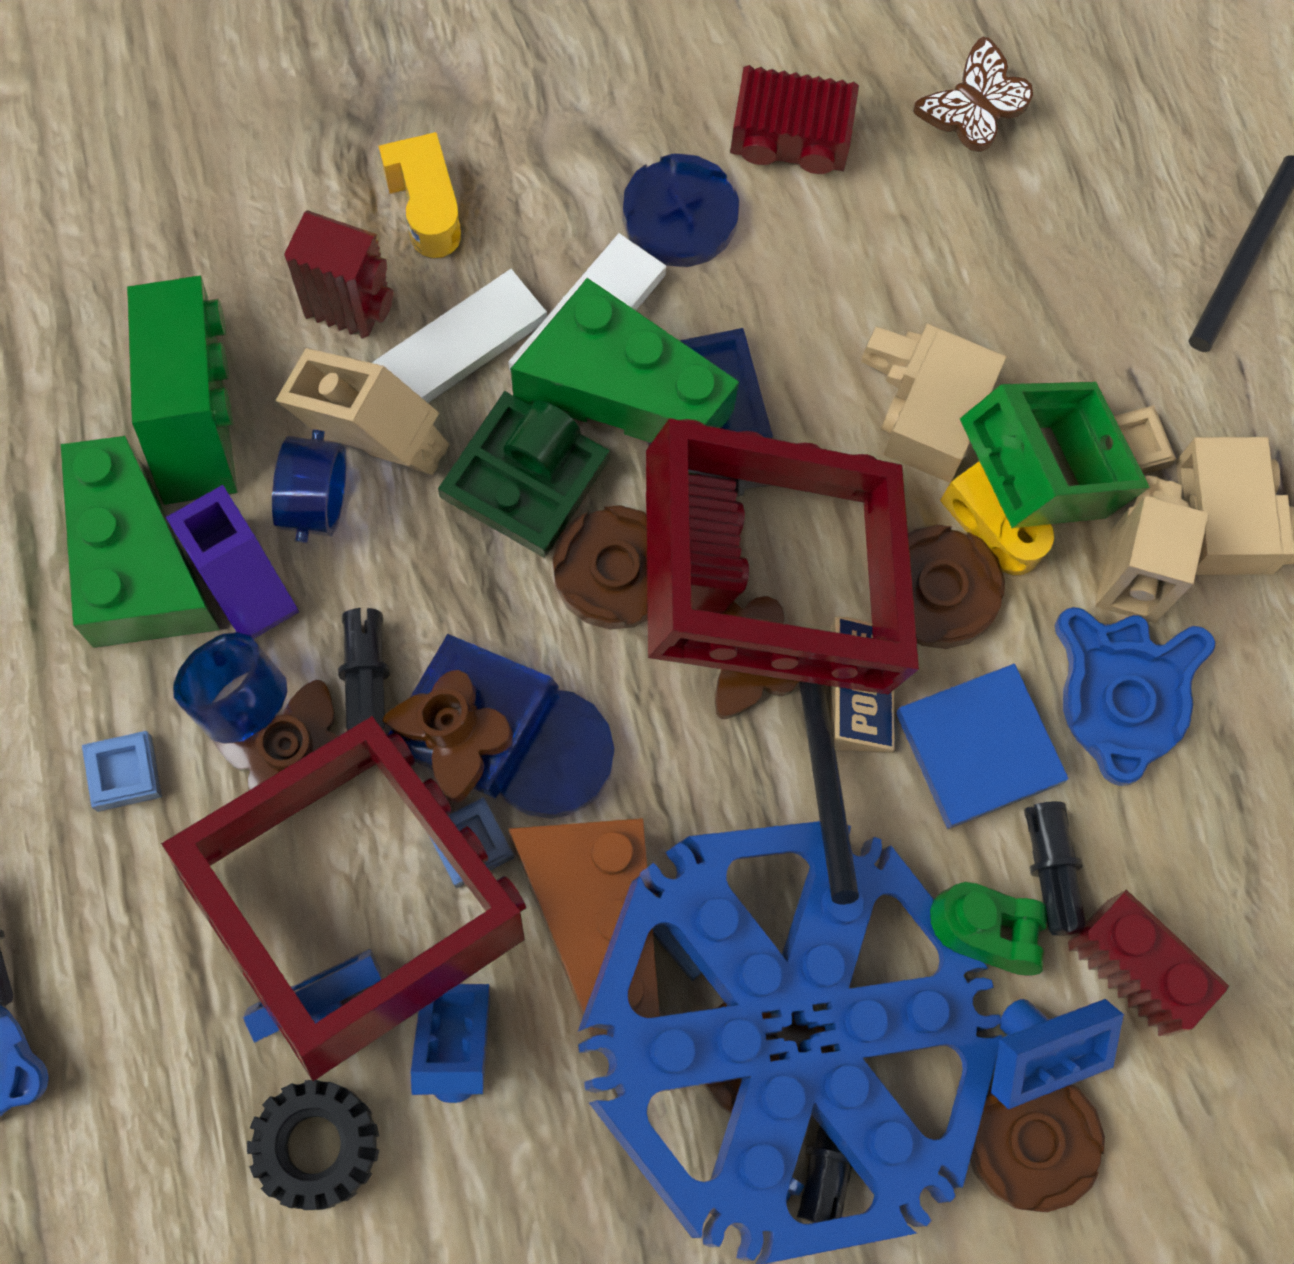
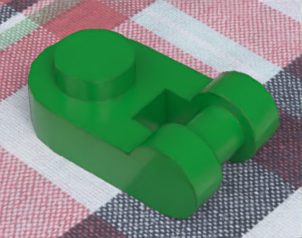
(970, 922)

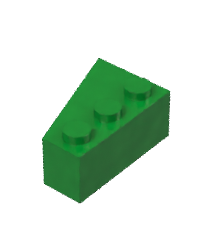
(620, 369)
(179, 388)
(122, 551)

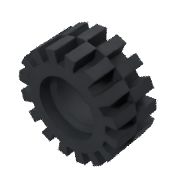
(271, 1137)

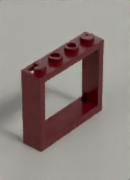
(762, 646)
(407, 989)

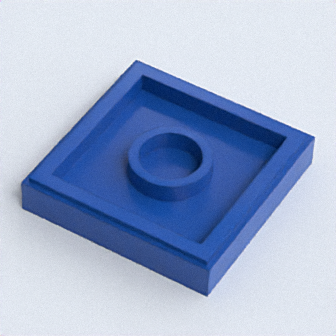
(981, 746)

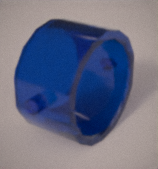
(309, 486)
(246, 708)

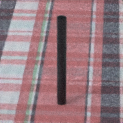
(1244, 258)
(829, 794)

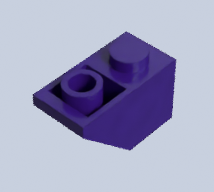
(232, 563)

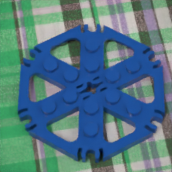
(780, 1095)

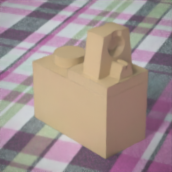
(936, 384)
(364, 409)
(1247, 522)
(1152, 553)

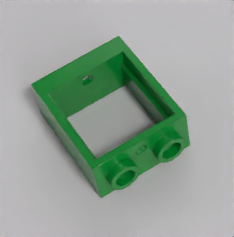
(1023, 468)

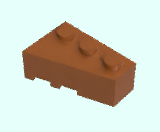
(580, 888)

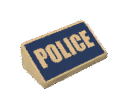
(860, 717)

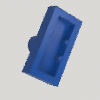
(321, 992)
(452, 1044)
(1052, 1053)

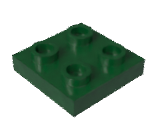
(525, 472)

